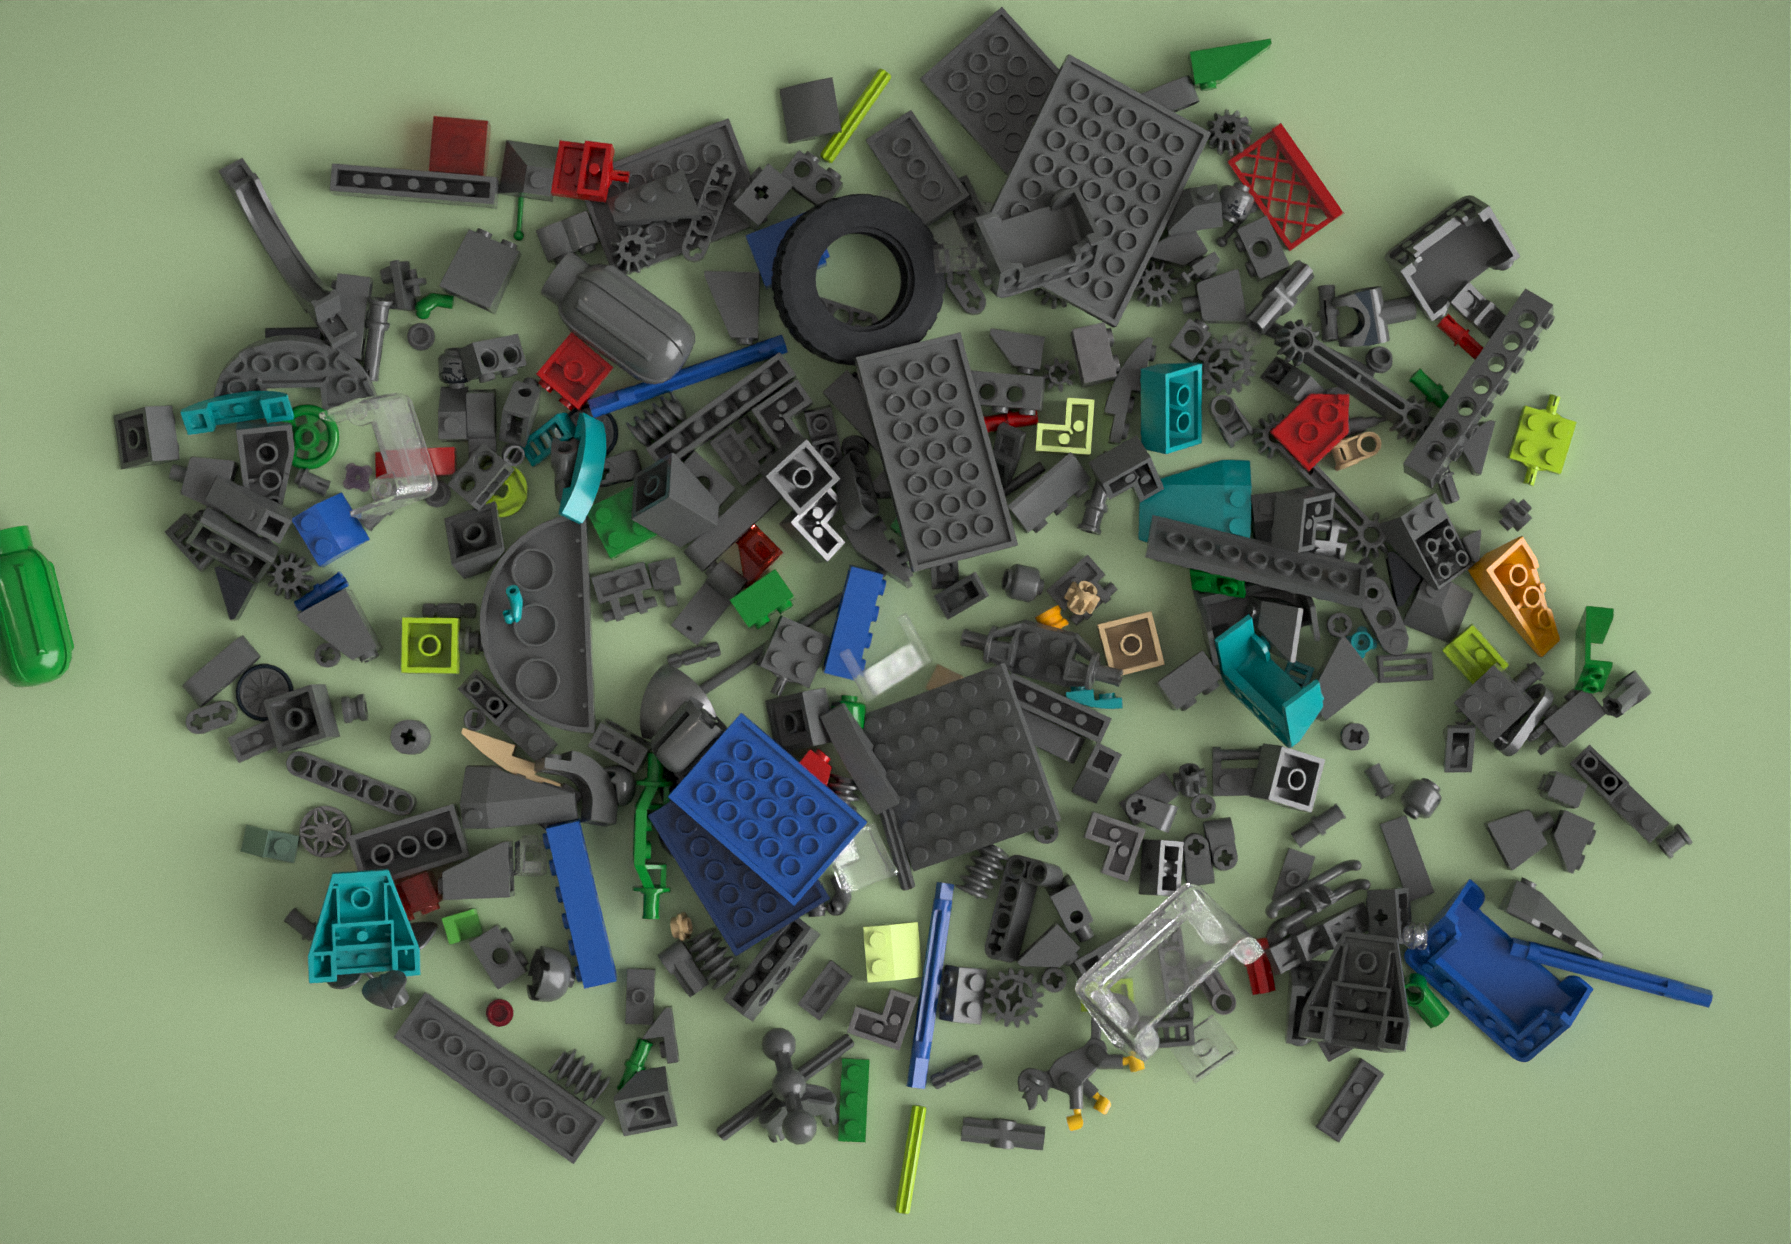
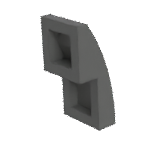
(1476, 309)
(1007, 451)

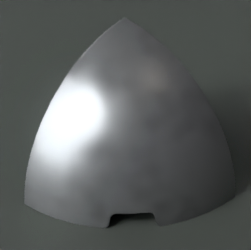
(665, 695)

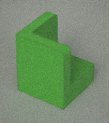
(462, 926)

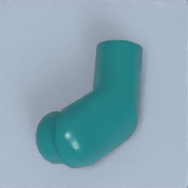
(516, 604)

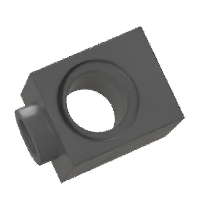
(1182, 348)

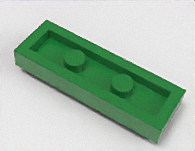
(853, 1100)

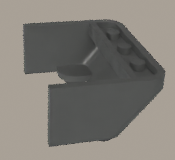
(1221, 611)

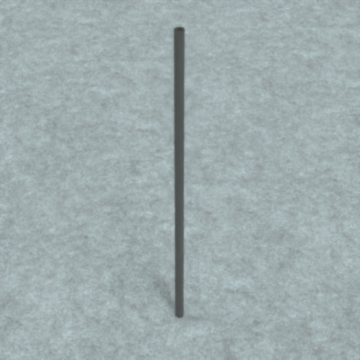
(833, 603)

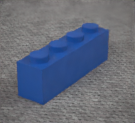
(854, 619)

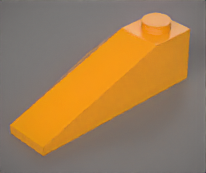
(1514, 588)

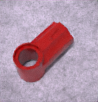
(1260, 972)

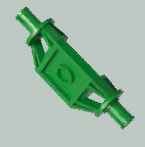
(641, 846)

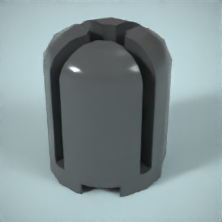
(686, 737)

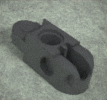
(1394, 636)

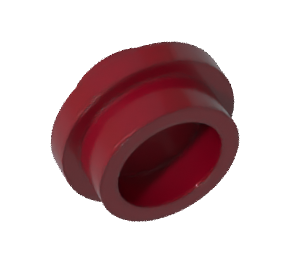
(499, 1012)

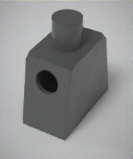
(1218, 300)
(523, 403)
(200, 476)
(1519, 836)
(1067, 900)

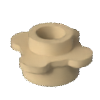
(681, 926)

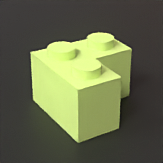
(1071, 437)

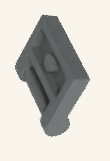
(1233, 780)

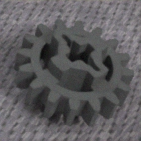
(1227, 376)
(1026, 1001)

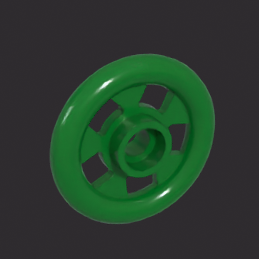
(330, 436)

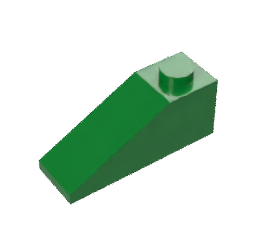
(1217, 64)

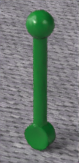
(518, 234)

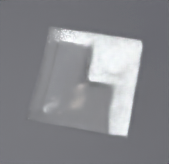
(863, 861)

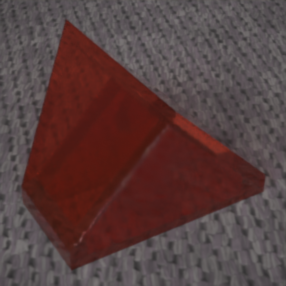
(757, 554)

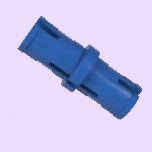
(322, 592)

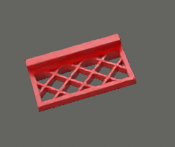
(1305, 173)

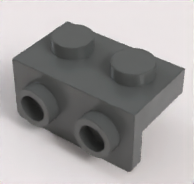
(962, 994)

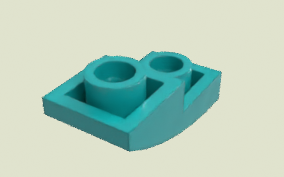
(1086, 698)

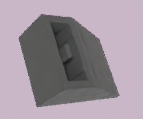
(1428, 540)

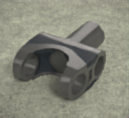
(1373, 315)

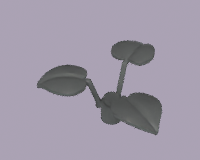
(389, 988)

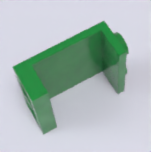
(1592, 628)

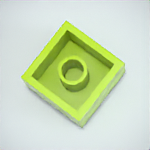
(430, 645)

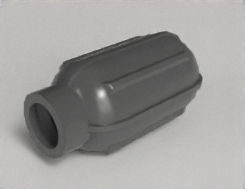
(620, 319)

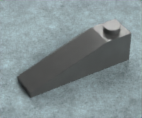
(265, 457)
(1537, 910)

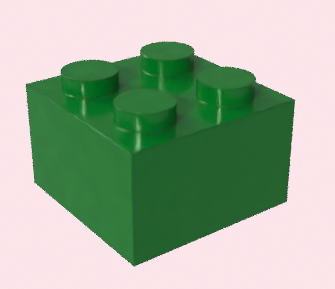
(615, 525)
(763, 600)

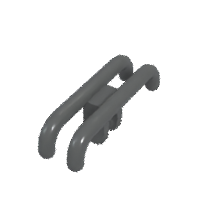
(1315, 895)

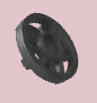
(325, 831)

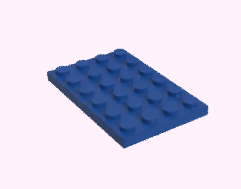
(767, 809)

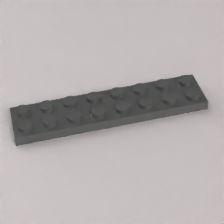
(1256, 562)
(499, 1077)

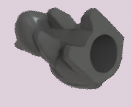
(563, 464)

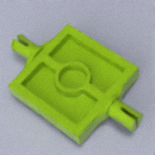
(1541, 440)

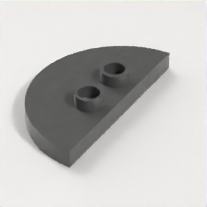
(548, 654)

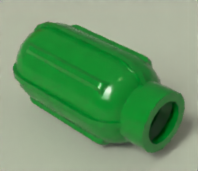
(33, 619)

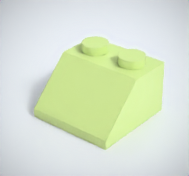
(892, 951)

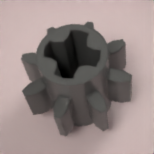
(1063, 368)
(1515, 514)
(1190, 780)

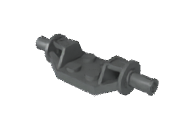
(1042, 654)

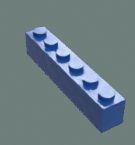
(581, 903)

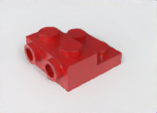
(574, 372)

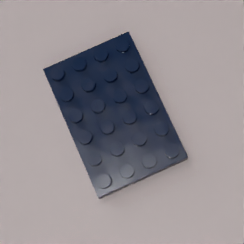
(732, 893)

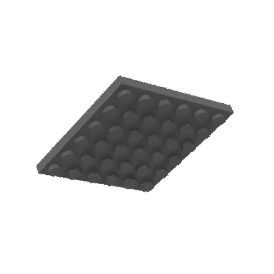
(961, 767)

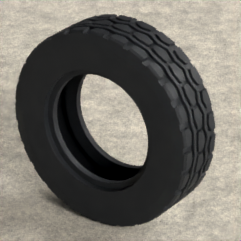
(797, 266)

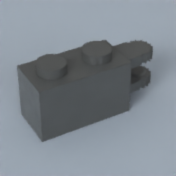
(1568, 719)

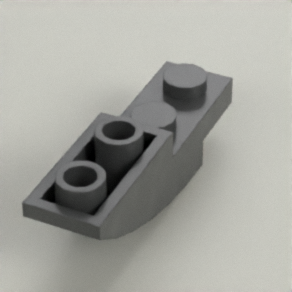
(1127, 381)
(507, 715)
(1619, 794)

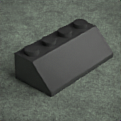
(412, 843)

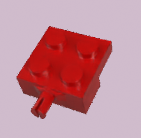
(585, 171)

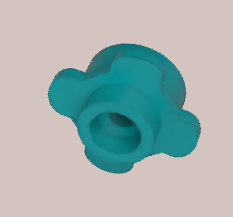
(1362, 634)

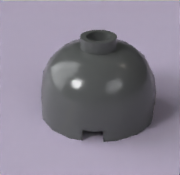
(550, 975)

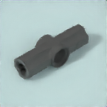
(1279, 297)
(1003, 1133)

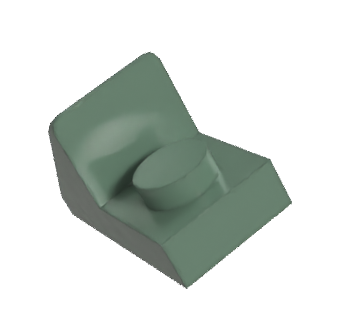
(270, 843)

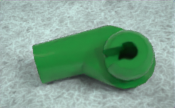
(431, 301)

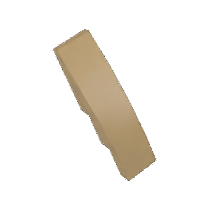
(503, 754)

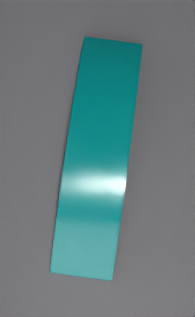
(236, 407)
(588, 469)

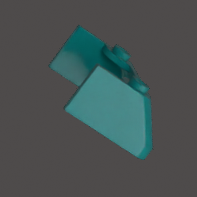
(1264, 686)

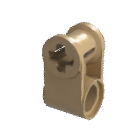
(1352, 450)

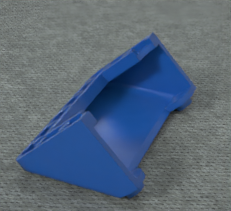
(1500, 993)

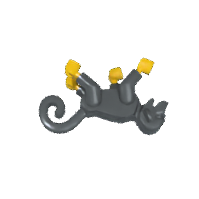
(1071, 1076)

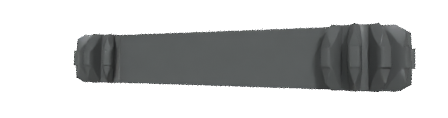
(1353, 380)
(1321, 480)

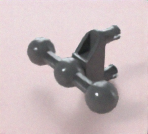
(794, 1101)

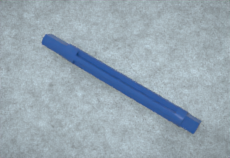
(687, 376)
(1610, 972)
(930, 986)

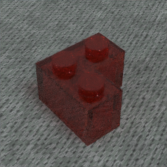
(419, 894)

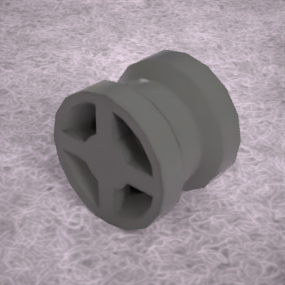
(354, 708)
(1350, 738)

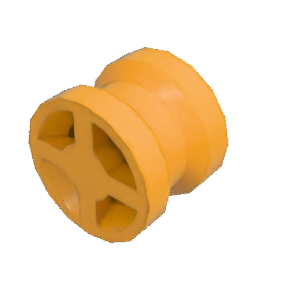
(1052, 618)

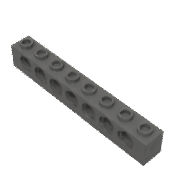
(1527, 308)

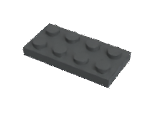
(918, 168)

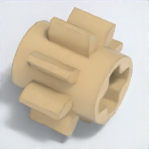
(1082, 597)

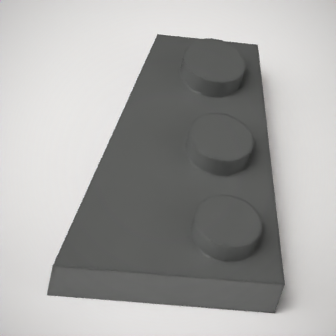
(655, 201)

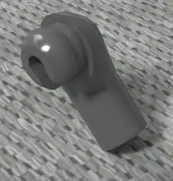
(839, 901)

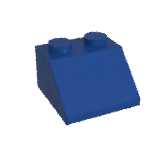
(330, 529)

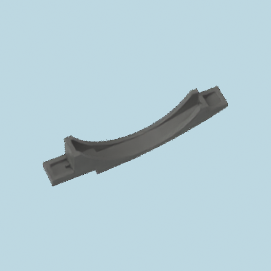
(310, 291)

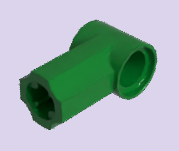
(1425, 1001)

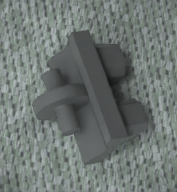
(405, 284)

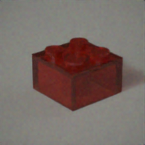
(460, 146)

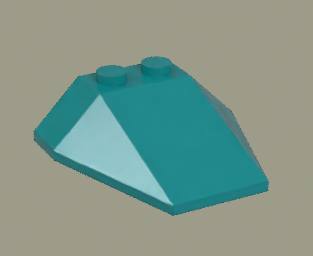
(1204, 496)
(362, 929)

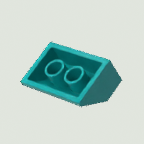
(1171, 406)

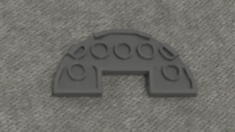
(296, 363)

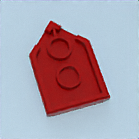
(1314, 427)

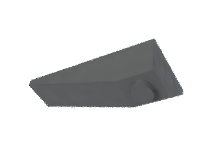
(507, 800)

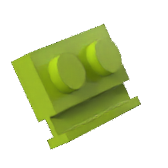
(1473, 653)

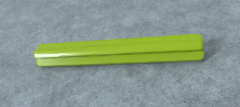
(856, 115)
(910, 1159)

